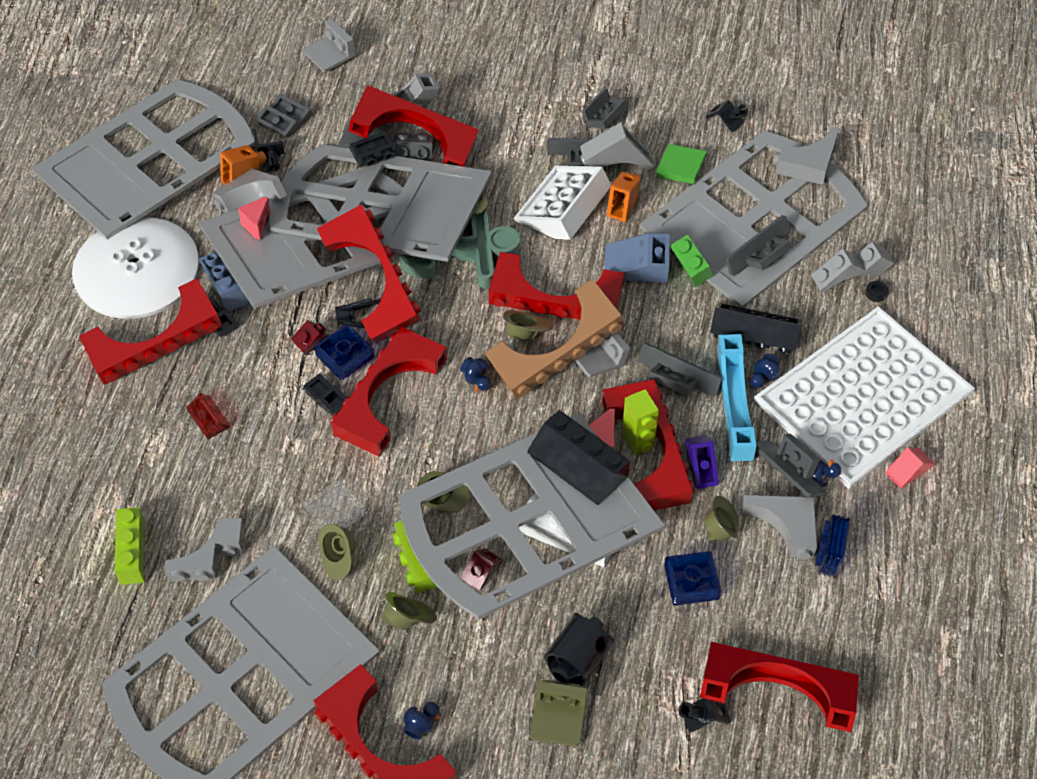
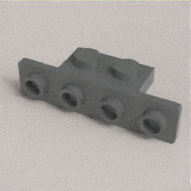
(568, 147)
(762, 248)
(677, 373)
(794, 462)

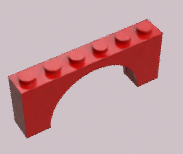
(381, 108)
(513, 291)
(396, 307)
(404, 353)
(117, 358)
(669, 483)
(829, 688)
(342, 710)

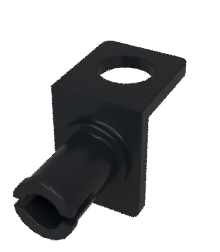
(729, 114)
(271, 151)
(703, 713)

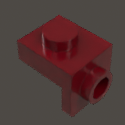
(309, 336)

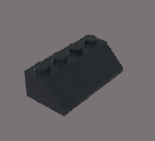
(757, 327)
(579, 457)

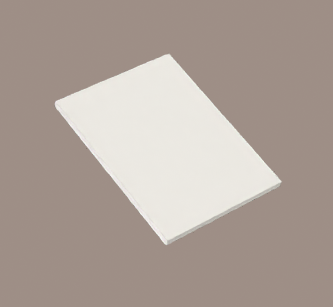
(864, 395)

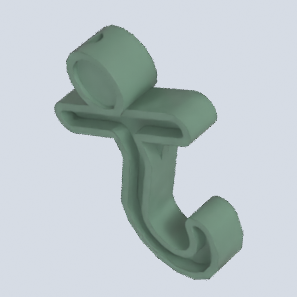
(481, 249)

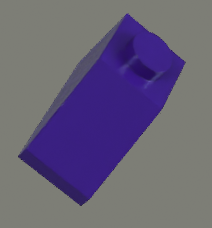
(702, 461)

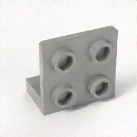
(332, 49)
(605, 357)

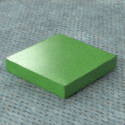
(681, 164)

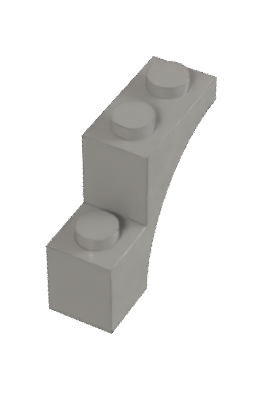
(419, 89)
(845, 265)
(203, 563)

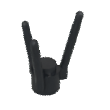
(345, 313)

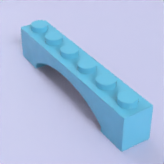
(738, 423)

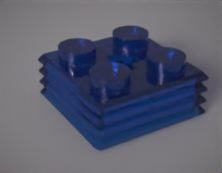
(344, 351)
(832, 545)
(705, 583)

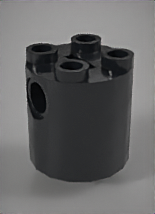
(578, 650)

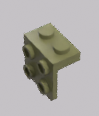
(558, 713)

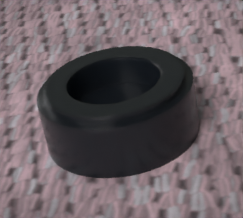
(876, 291)

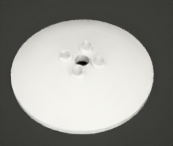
(140, 288)

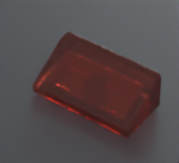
(207, 416)

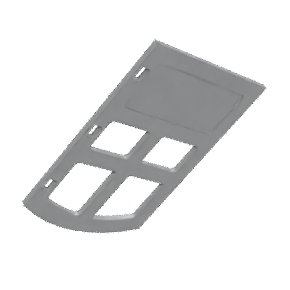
(109, 186)
(424, 215)
(720, 232)
(284, 259)
(590, 527)
(284, 629)

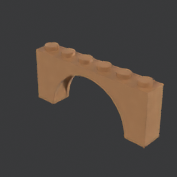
(525, 372)

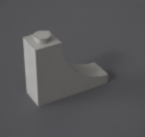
(615, 147)
(807, 162)
(246, 189)
(790, 517)

